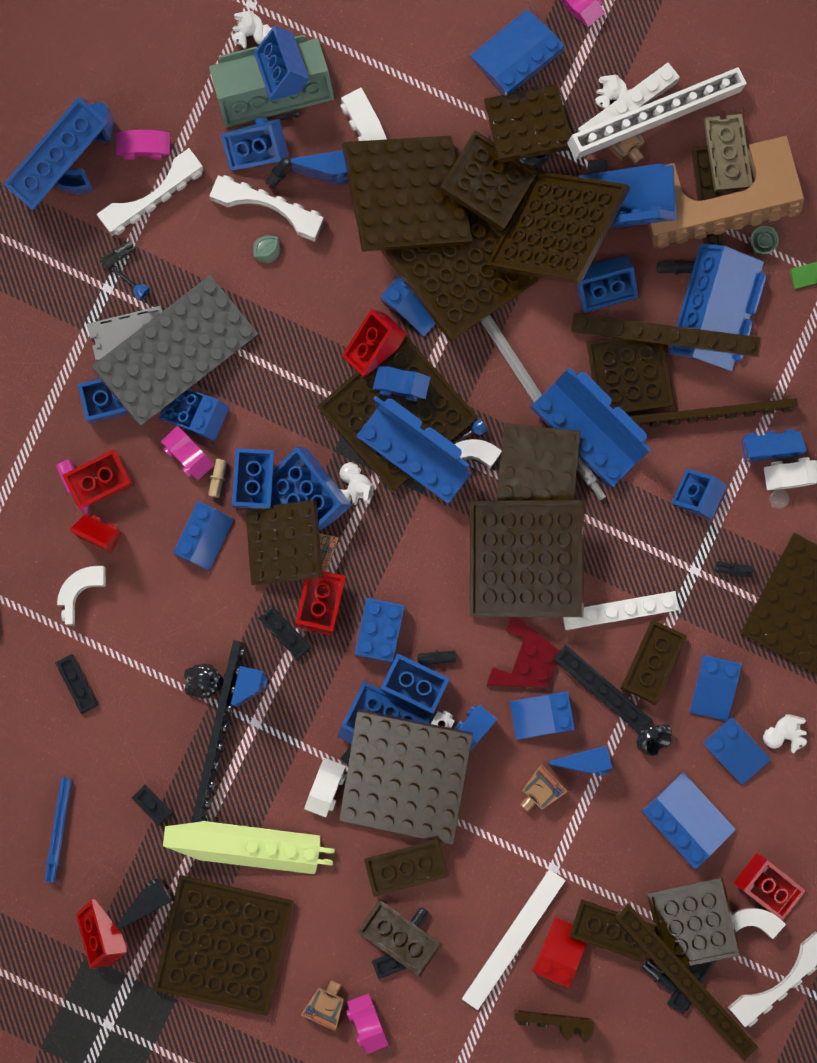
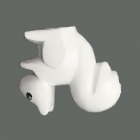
(248, 26)
(612, 90)
(358, 486)
(786, 728)

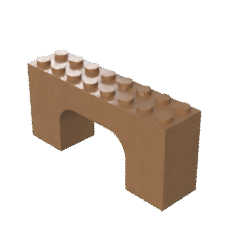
(771, 196)

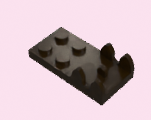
(653, 662)
(406, 867)
(599, 927)
(399, 938)
(567, 1024)

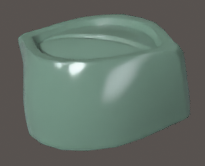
(764, 240)
(266, 248)

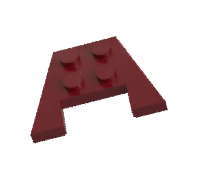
(533, 663)

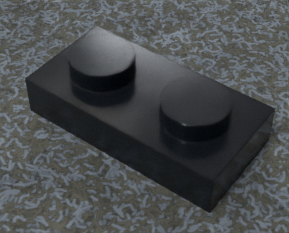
(151, 804)

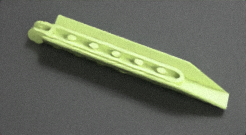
(247, 846)

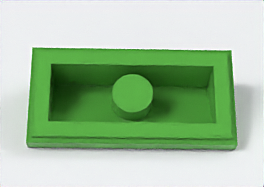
(804, 275)

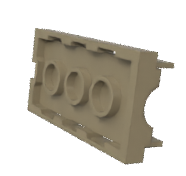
(727, 153)

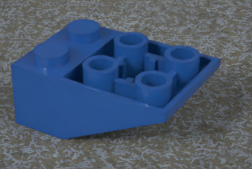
(196, 414)

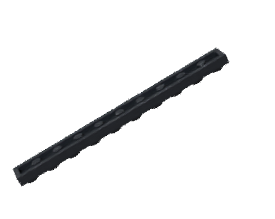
(220, 728)

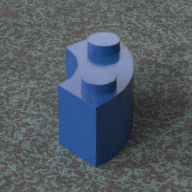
(74, 182)
(401, 383)

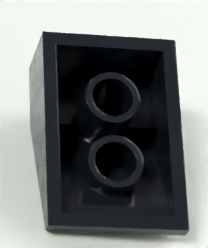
(150, 899)

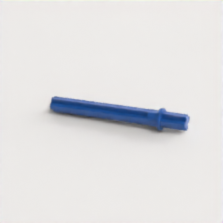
(57, 832)

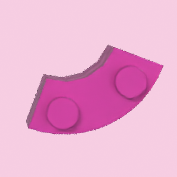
(585, 10)
(143, 144)
(187, 453)
(367, 1023)

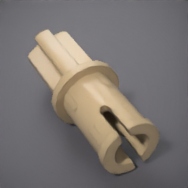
(217, 478)

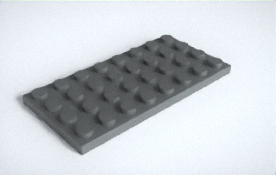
(174, 350)

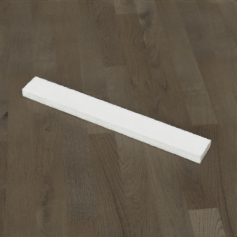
(513, 939)

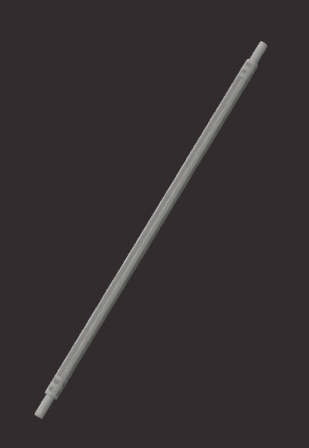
(533, 392)

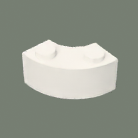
(791, 474)
(324, 787)

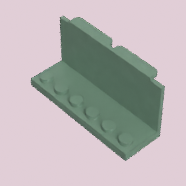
(243, 91)

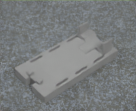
(113, 333)

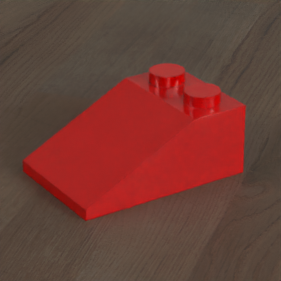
(373, 342)
(98, 479)
(96, 533)
(320, 603)
(769, 886)
(100, 936)
(559, 954)

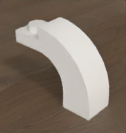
(480, 451)
(80, 580)
(766, 921)

